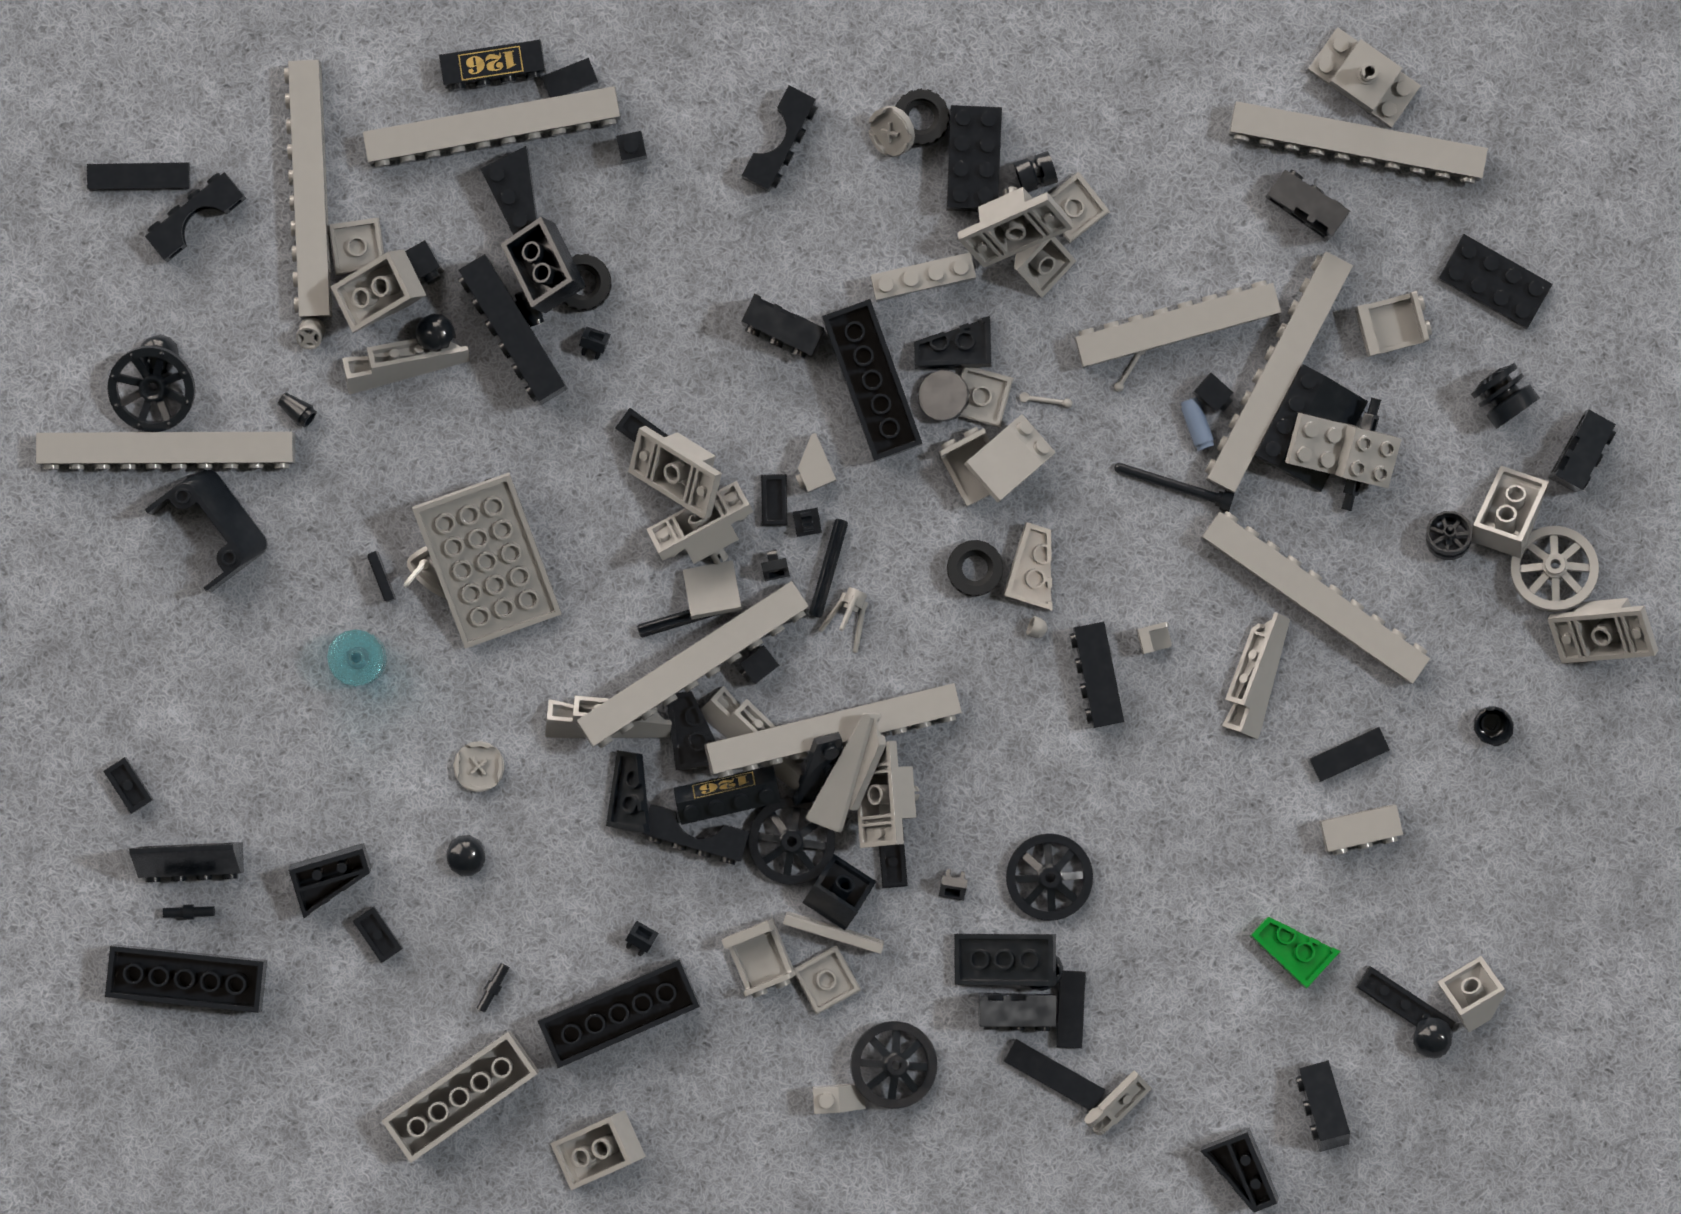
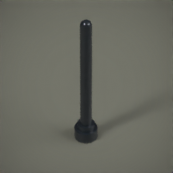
(1221, 499)

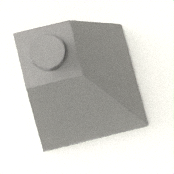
(1043, 264)
(1473, 993)

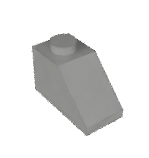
(814, 467)
(837, 1098)

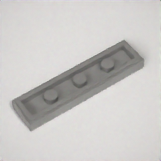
(833, 932)

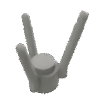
(853, 602)

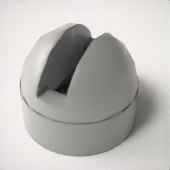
(1037, 627)

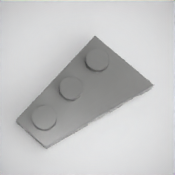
(1031, 568)

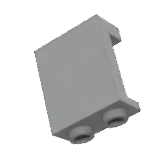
(1393, 324)
(955, 455)
(760, 958)

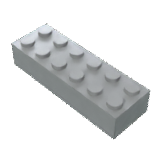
(460, 1096)

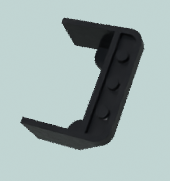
(242, 534)

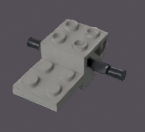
(1345, 450)

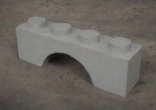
(923, 276)

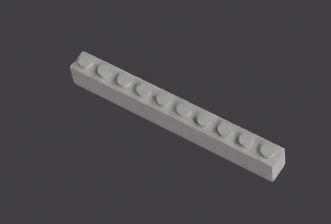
(491, 126)
(1357, 141)
(310, 188)
(1279, 371)
(165, 448)
(1315, 597)
(692, 664)
(798, 736)

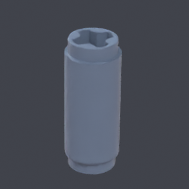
(1197, 424)

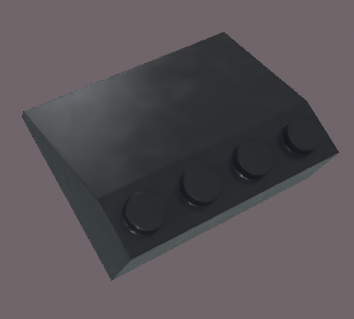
(1310, 395)
(188, 860)

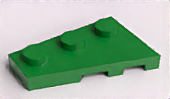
(1295, 952)

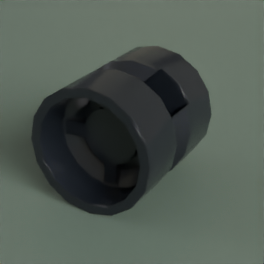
(1027, 175)

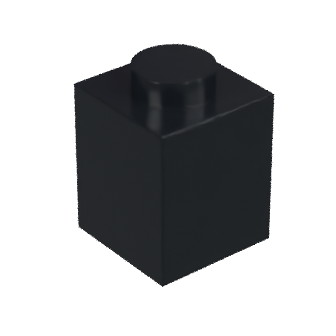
(631, 147)
(1214, 393)
(758, 665)

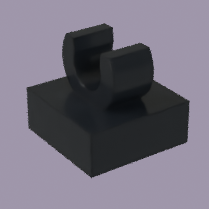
(595, 341)
(807, 522)
(775, 567)
(953, 887)
(641, 937)

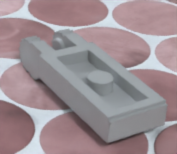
(1117, 1103)

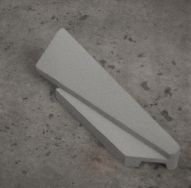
(398, 362)
(1255, 676)
(563, 717)
(735, 720)
(850, 775)

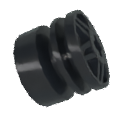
(1504, 395)

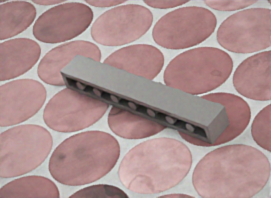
(1177, 325)

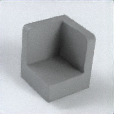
(1154, 637)

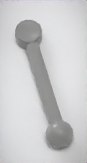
(1119, 385)
(1024, 397)

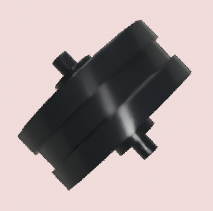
(1448, 535)

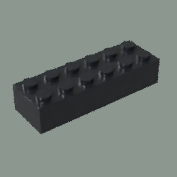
(513, 329)
(872, 380)
(186, 978)
(619, 1013)

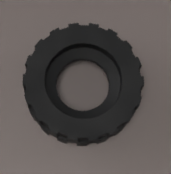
(939, 109)
(602, 287)
(975, 548)

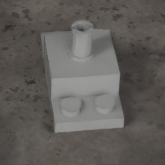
(1364, 76)
(1013, 225)
(676, 469)
(701, 536)
(1603, 632)
(887, 802)

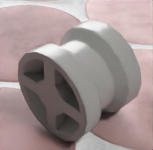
(310, 340)

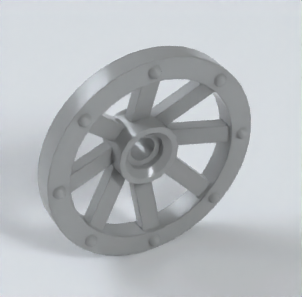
(1555, 575)

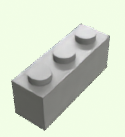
(1361, 829)

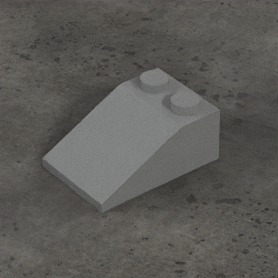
(378, 290)
(1009, 458)
(1509, 511)
(598, 1150)

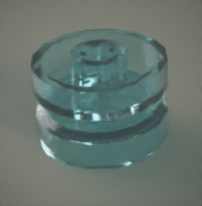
(372, 657)

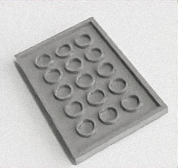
(486, 560)

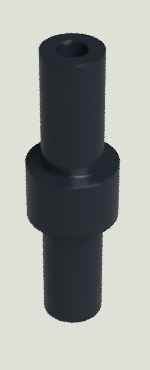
(189, 912)
(493, 987)

